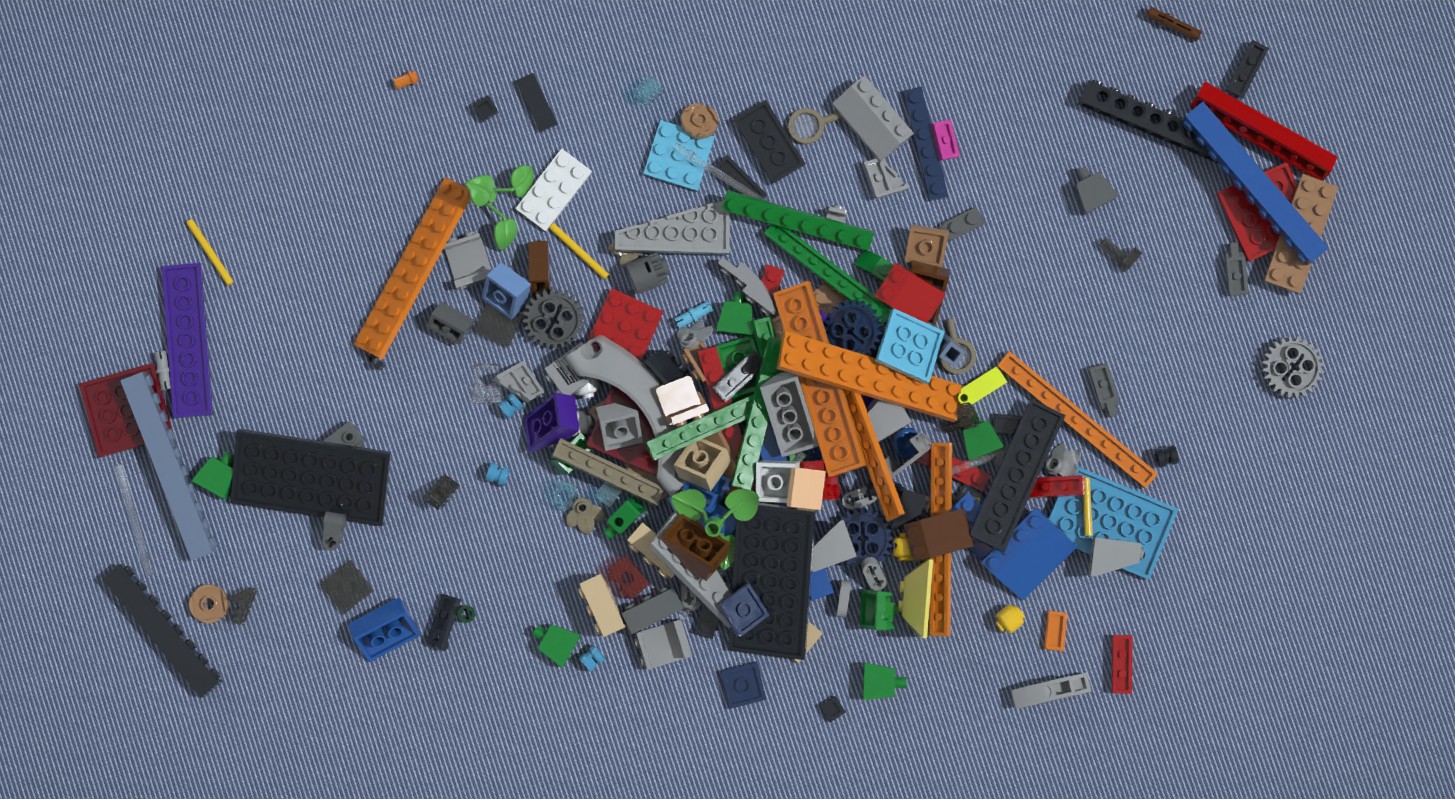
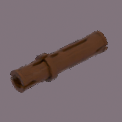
(1173, 23)

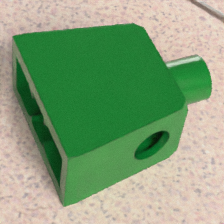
(736, 316)
(982, 440)
(217, 475)
(629, 512)
(556, 643)
(880, 681)

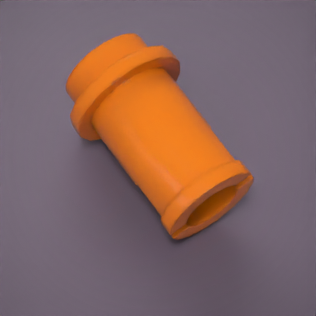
(406, 79)

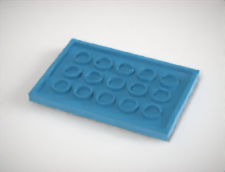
(1117, 515)

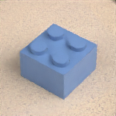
(506, 290)

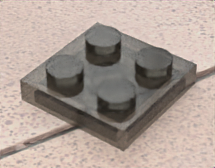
(497, 326)
(347, 587)

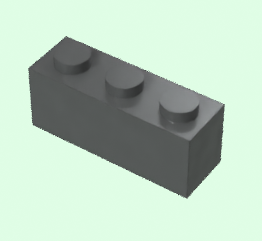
(652, 609)

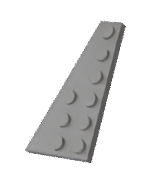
(686, 232)
(709, 592)

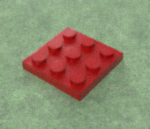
(627, 323)

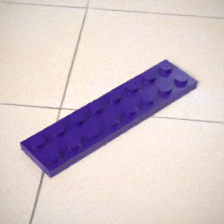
(187, 340)

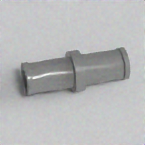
(163, 370)

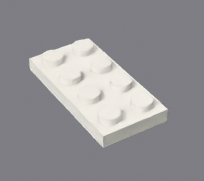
(553, 190)

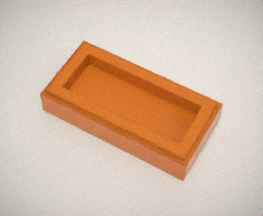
(1055, 630)

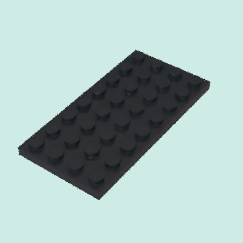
(310, 476)
(776, 560)

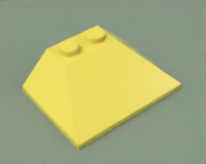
(916, 597)

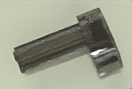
(1125, 261)
(966, 418)

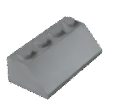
(872, 118)
(789, 414)

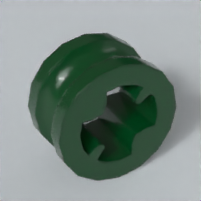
(464, 619)

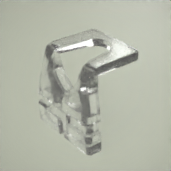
(483, 393)

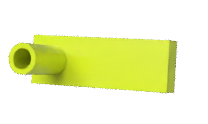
(982, 386)

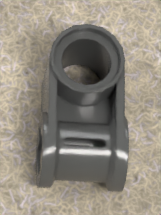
(333, 527)

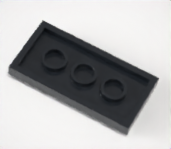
(769, 142)

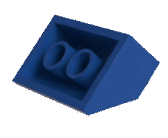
(972, 509)
(384, 629)

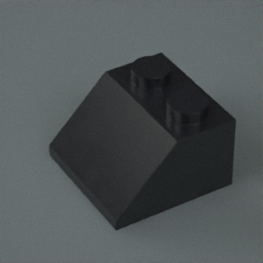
(664, 367)
(915, 508)

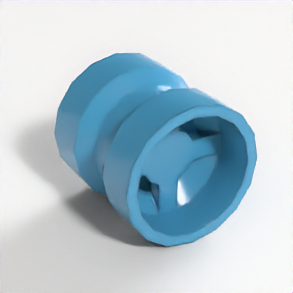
(507, 408)
(498, 474)
(591, 662)

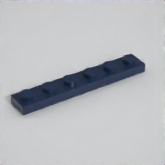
(925, 144)

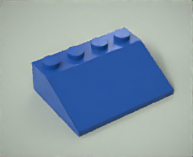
(1031, 554)

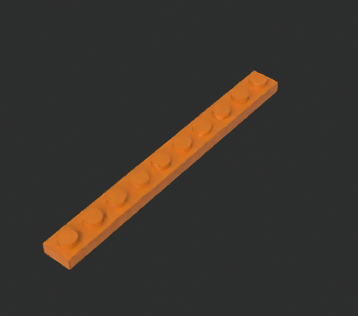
(1077, 420)
(941, 573)

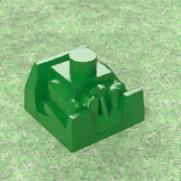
(877, 610)

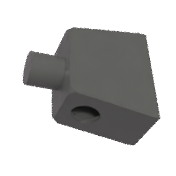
(1093, 190)

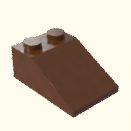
(934, 275)
(938, 535)
(695, 547)

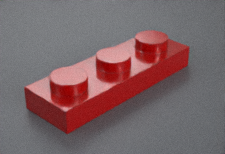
(1059, 486)
(1122, 664)

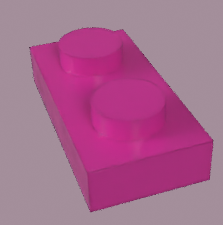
(945, 140)

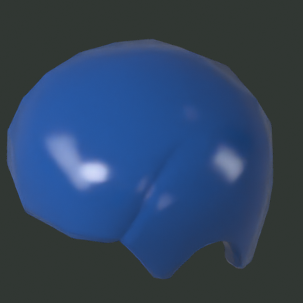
(902, 444)

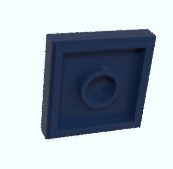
(743, 610)
(743, 685)

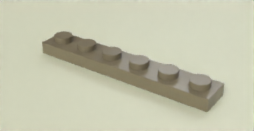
(608, 472)

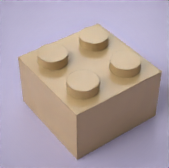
(702, 463)

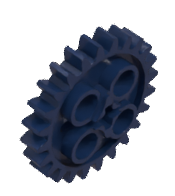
(864, 319)
(880, 538)

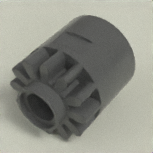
(648, 272)

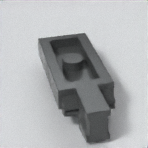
(963, 223)
(1236, 271)
(1104, 388)

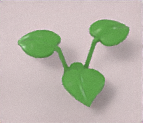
(483, 193)
(740, 501)

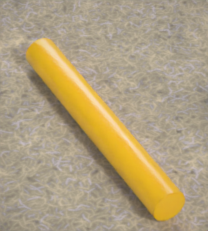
(1087, 509)

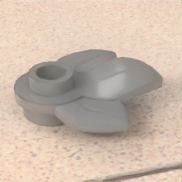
(694, 335)
(1064, 460)

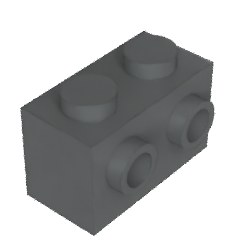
(450, 323)
(347, 435)

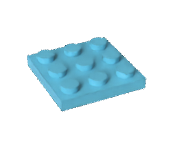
(671, 166)
(909, 346)

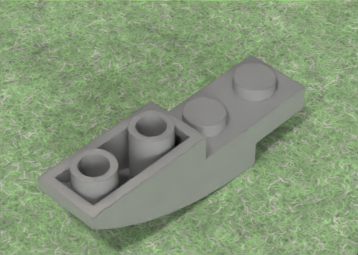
(755, 288)
(1050, 690)

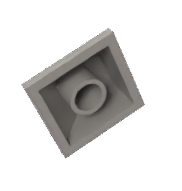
(619, 426)

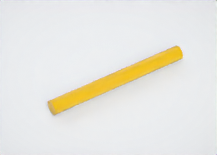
(209, 251)
(579, 251)

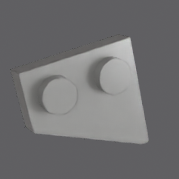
(883, 179)
(520, 382)

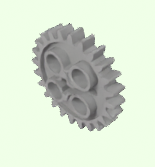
(1305, 378)

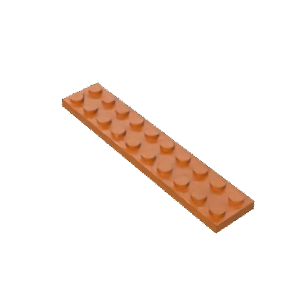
(413, 268)
(865, 376)
(824, 402)

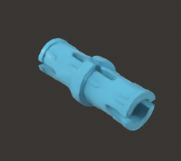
(693, 314)

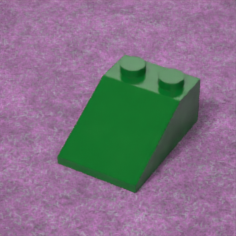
(730, 355)

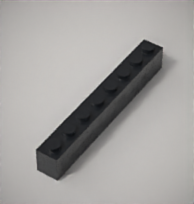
(162, 630)

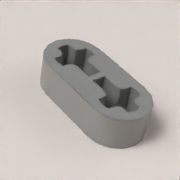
(861, 502)
(870, 575)
(686, 597)
(843, 598)

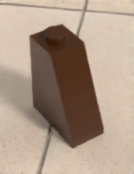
(539, 267)

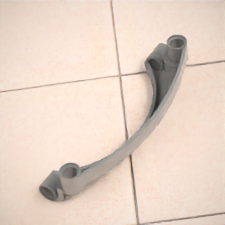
(630, 375)

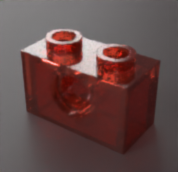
(638, 583)

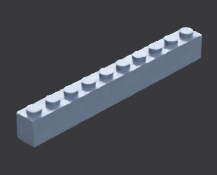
(168, 465)

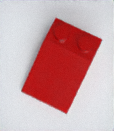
(910, 293)

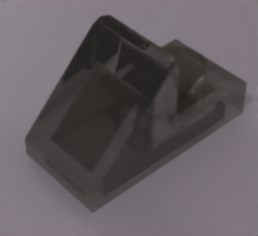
(441, 492)
(245, 599)

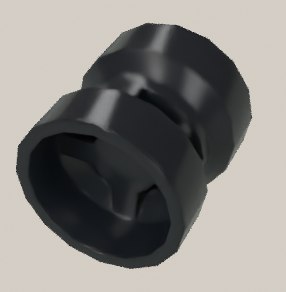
(1166, 456)

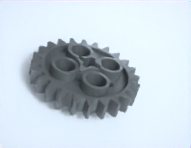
(537, 310)

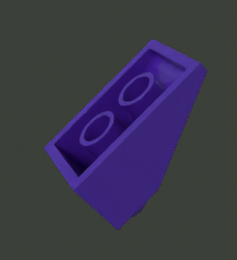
(551, 421)

